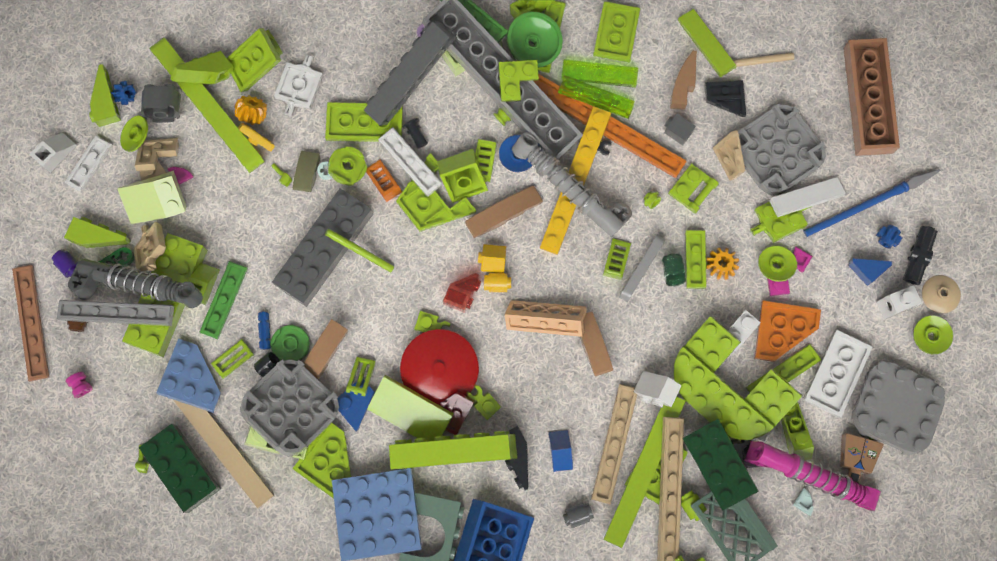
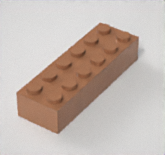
(871, 97)

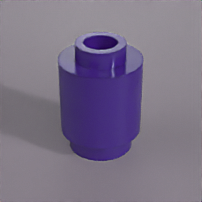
(64, 262)

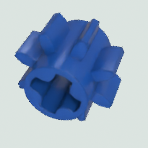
(123, 92)
(889, 236)

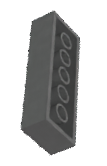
(319, 254)

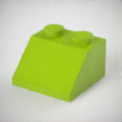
(462, 175)

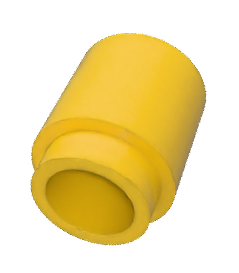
(497, 282)

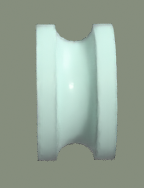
(321, 167)

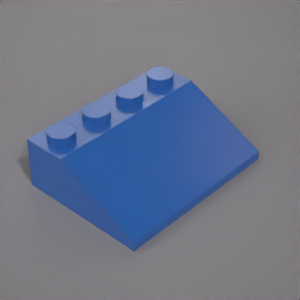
(493, 534)

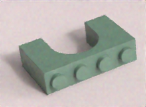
(445, 512)

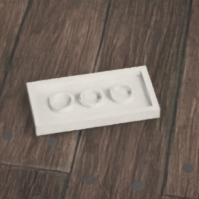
(838, 373)

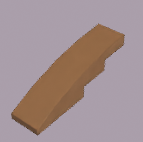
(503, 211)
(325, 348)

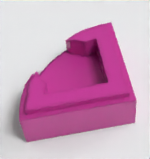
(182, 175)
(802, 259)

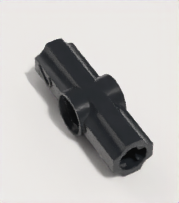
(920, 255)

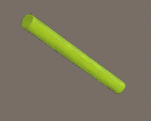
(359, 250)

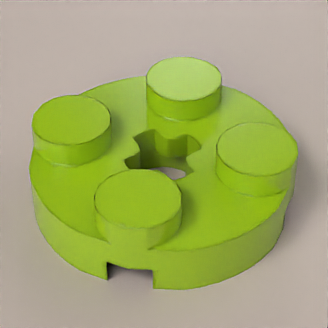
(337, 170)

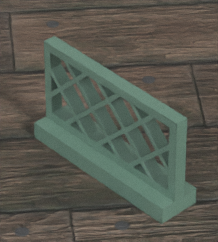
(748, 520)

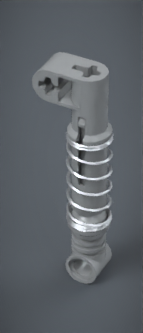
(588, 204)

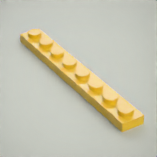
(580, 167)

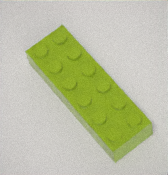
(179, 263)
(452, 451)

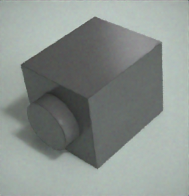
(679, 129)

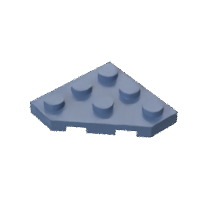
(189, 378)

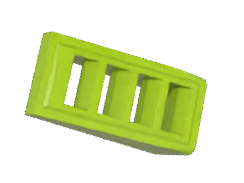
(490, 145)
(613, 273)

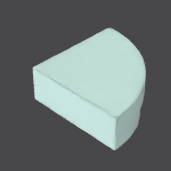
(804, 502)

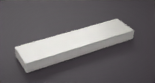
(410, 162)
(807, 197)

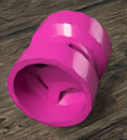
(79, 385)

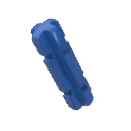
(264, 330)

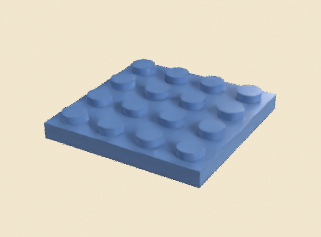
(376, 514)

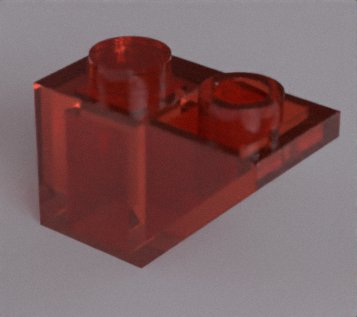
(461, 291)

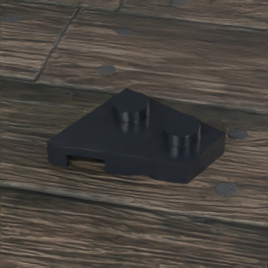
(727, 96)

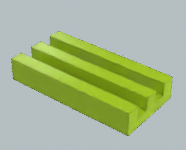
(237, 364)
(357, 389)

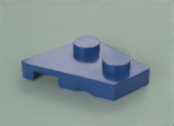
(354, 406)

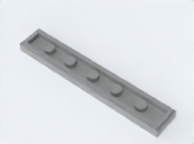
(115, 312)

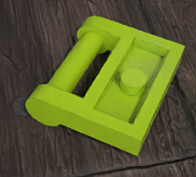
(687, 185)

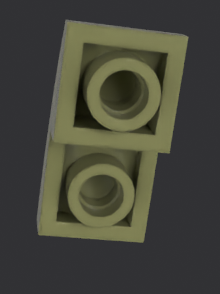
(306, 171)

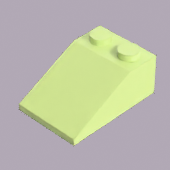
(152, 198)

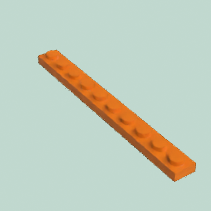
(615, 131)

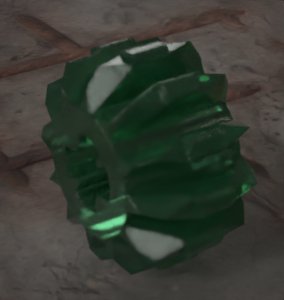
(673, 269)

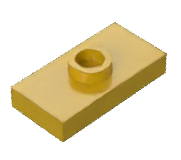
(255, 137)

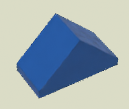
(869, 270)
(560, 450)

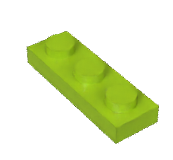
(695, 259)

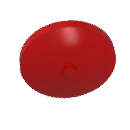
(439, 365)

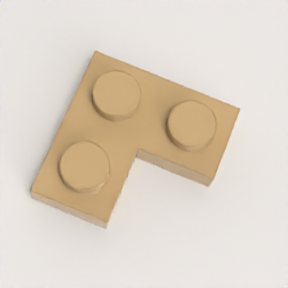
(152, 149)

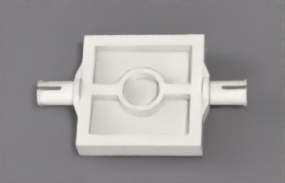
(298, 85)

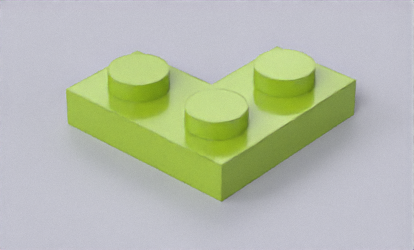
(510, 76)

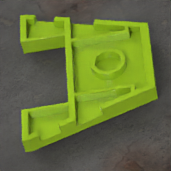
(431, 210)

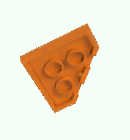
(783, 328)

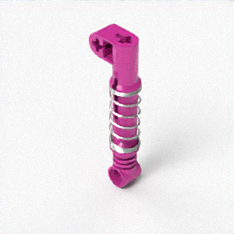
(796, 467)

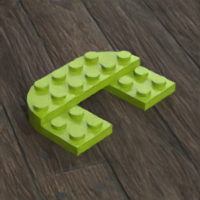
(716, 399)

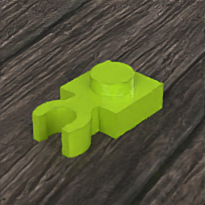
(429, 322)
(485, 404)

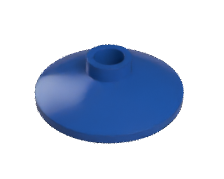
(507, 156)

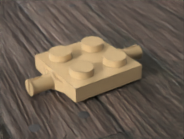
(149, 247)

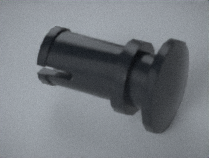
(415, 132)

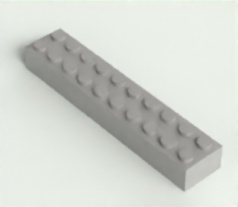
(480, 58)

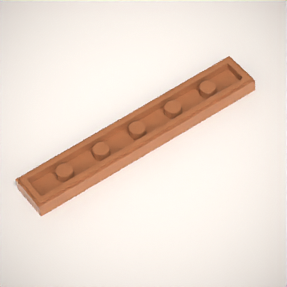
(30, 323)

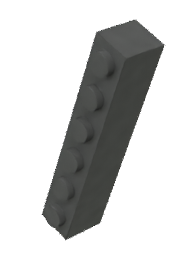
(409, 73)

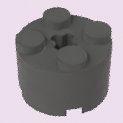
(160, 103)

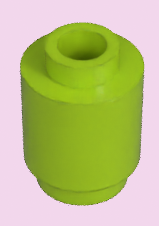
(686, 502)

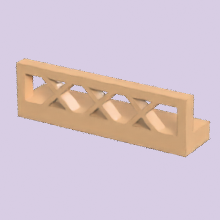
(544, 320)

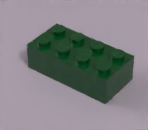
(720, 464)
(179, 468)

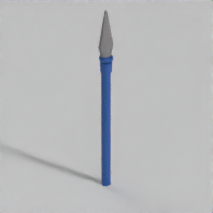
(912, 183)

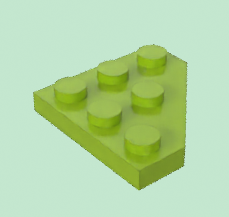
(326, 459)

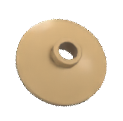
(933, 298)

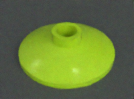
(134, 133)
(783, 258)
(942, 335)

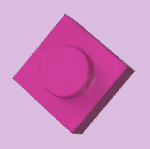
(778, 288)

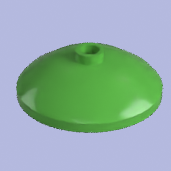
(541, 31)

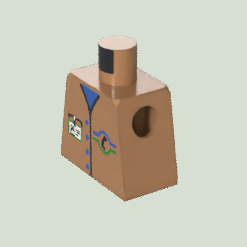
(859, 455)

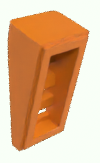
(391, 189)

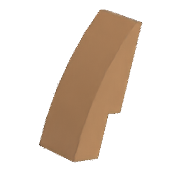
(684, 83)
(595, 347)

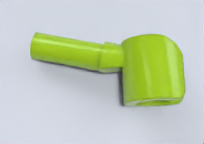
(285, 178)
(141, 466)

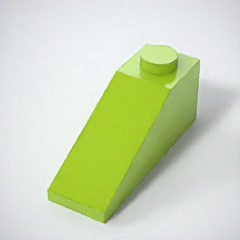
(102, 103)

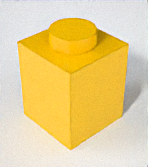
(492, 258)

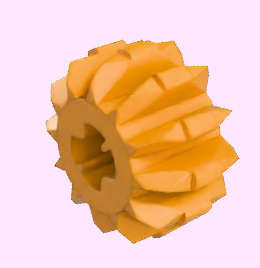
(250, 110)
(726, 257)

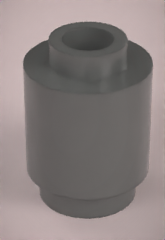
(578, 515)

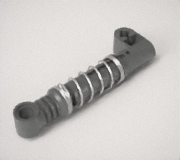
(91, 273)

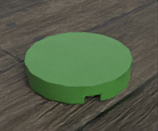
(292, 349)

